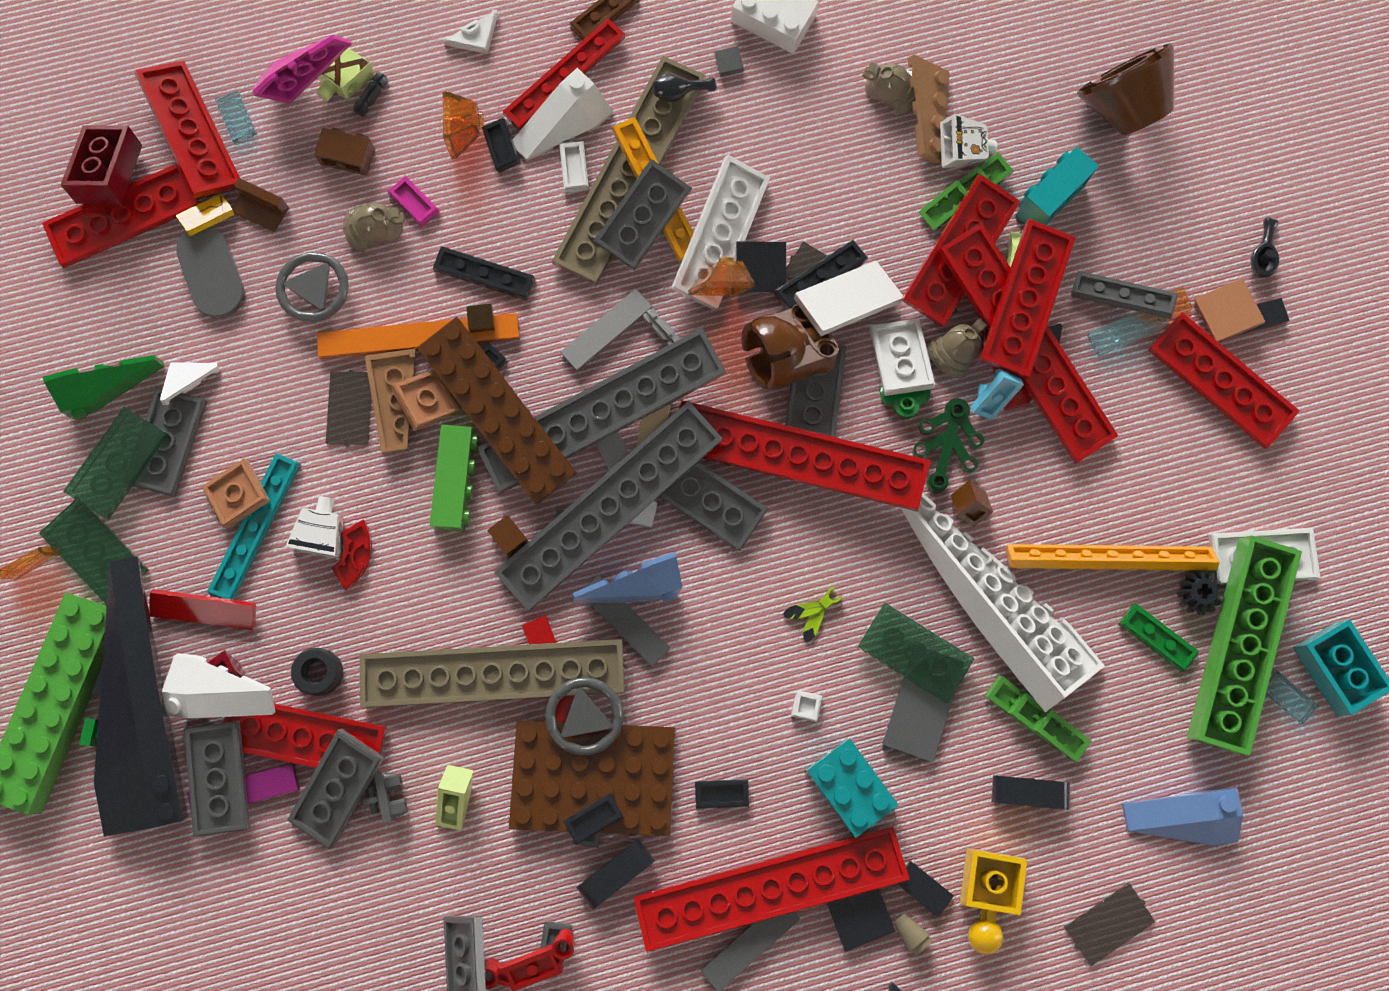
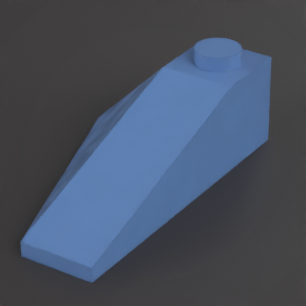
(651, 583)

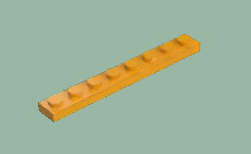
(1111, 557)

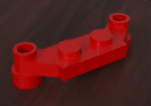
(531, 967)

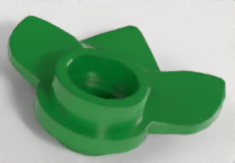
(914, 399)

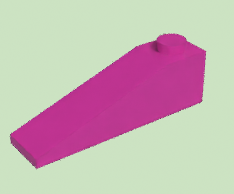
(297, 71)

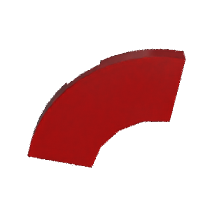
(355, 554)

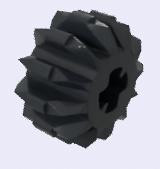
(1204, 584)

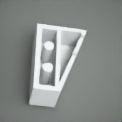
(776, 20)

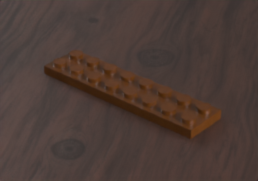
(497, 411)

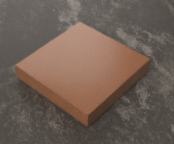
(1229, 310)
(425, 400)
(235, 493)

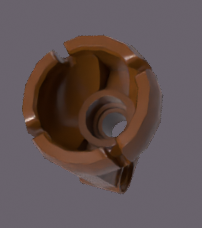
(788, 349)

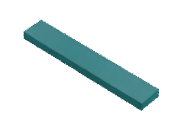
(253, 529)

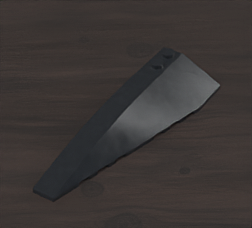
(135, 748)

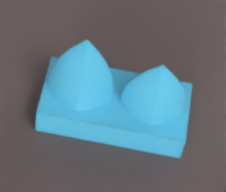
(996, 395)

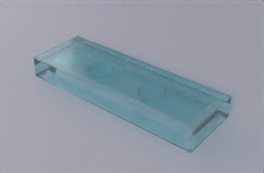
(1125, 331)

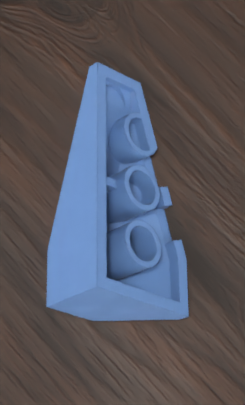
(1196, 817)

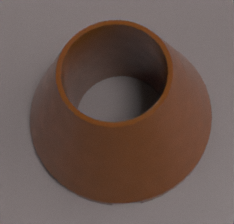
(1134, 91)

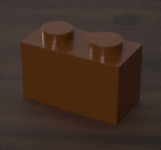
(344, 151)

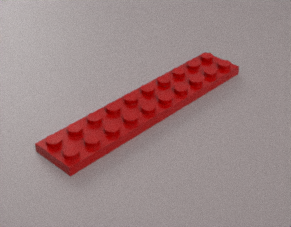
(1053, 380)
(816, 459)
(770, 889)

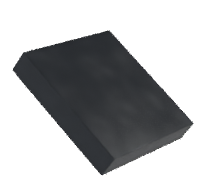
(764, 262)
(861, 919)

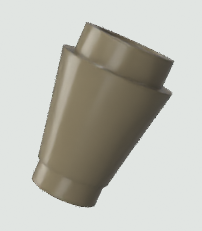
(912, 934)

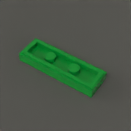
(1158, 637)

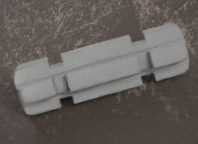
(660, 326)

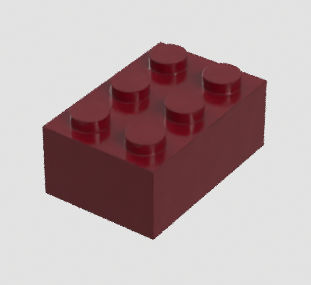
(101, 164)

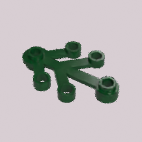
(949, 441)

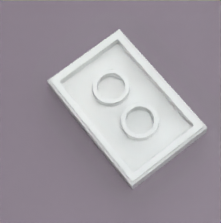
(902, 357)

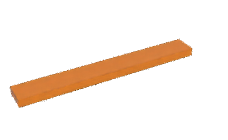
(404, 337)

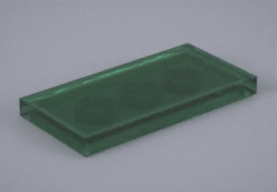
(115, 463)
(87, 545)
(915, 653)

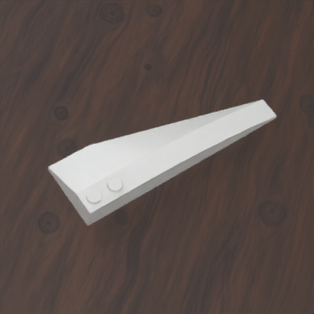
(1039, 650)

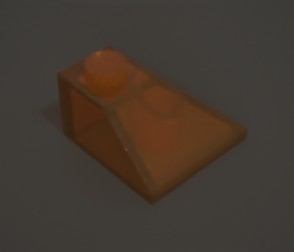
(460, 123)
(723, 279)

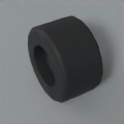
(300, 668)

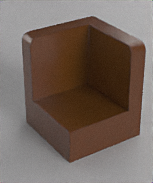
(971, 503)
(508, 536)

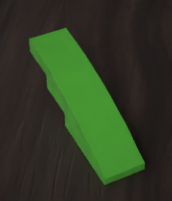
(945, 204)
(1045, 725)

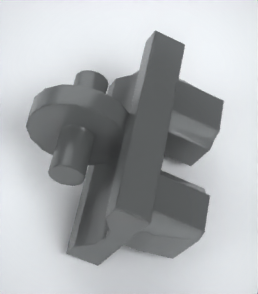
(389, 808)

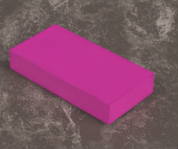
(413, 201)

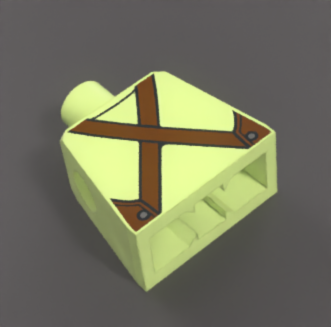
(345, 76)

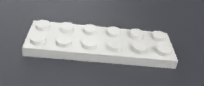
(722, 223)

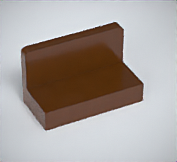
(259, 205)

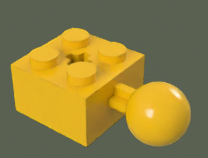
(1005, 896)

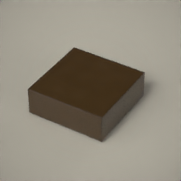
(480, 318)

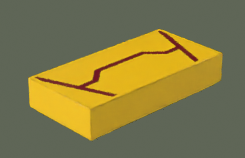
(205, 215)

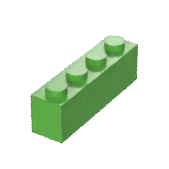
(453, 478)

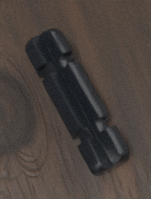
(370, 94)

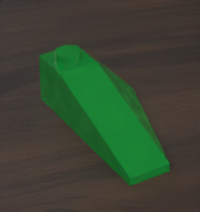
(89, 391)

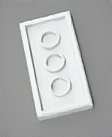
(848, 298)
(1301, 539)

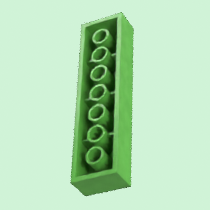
(1244, 645)
(52, 705)

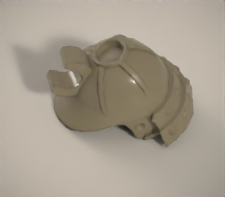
(890, 85)
(372, 224)
(957, 348)

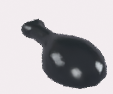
(673, 87)
(1265, 256)

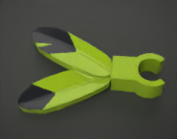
(814, 610)

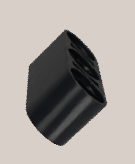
(1030, 792)
(615, 874)

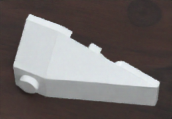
(567, 112)
(206, 691)

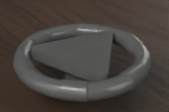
(312, 286)
(584, 716)

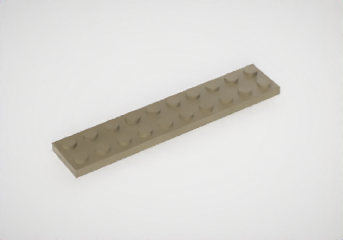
(660, 124)
(487, 672)

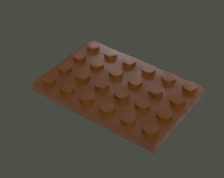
(558, 784)

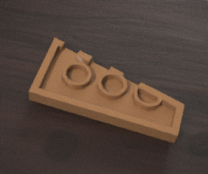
(930, 107)
(390, 419)

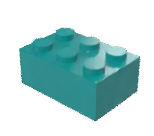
(1057, 187)
(1343, 668)
(851, 787)

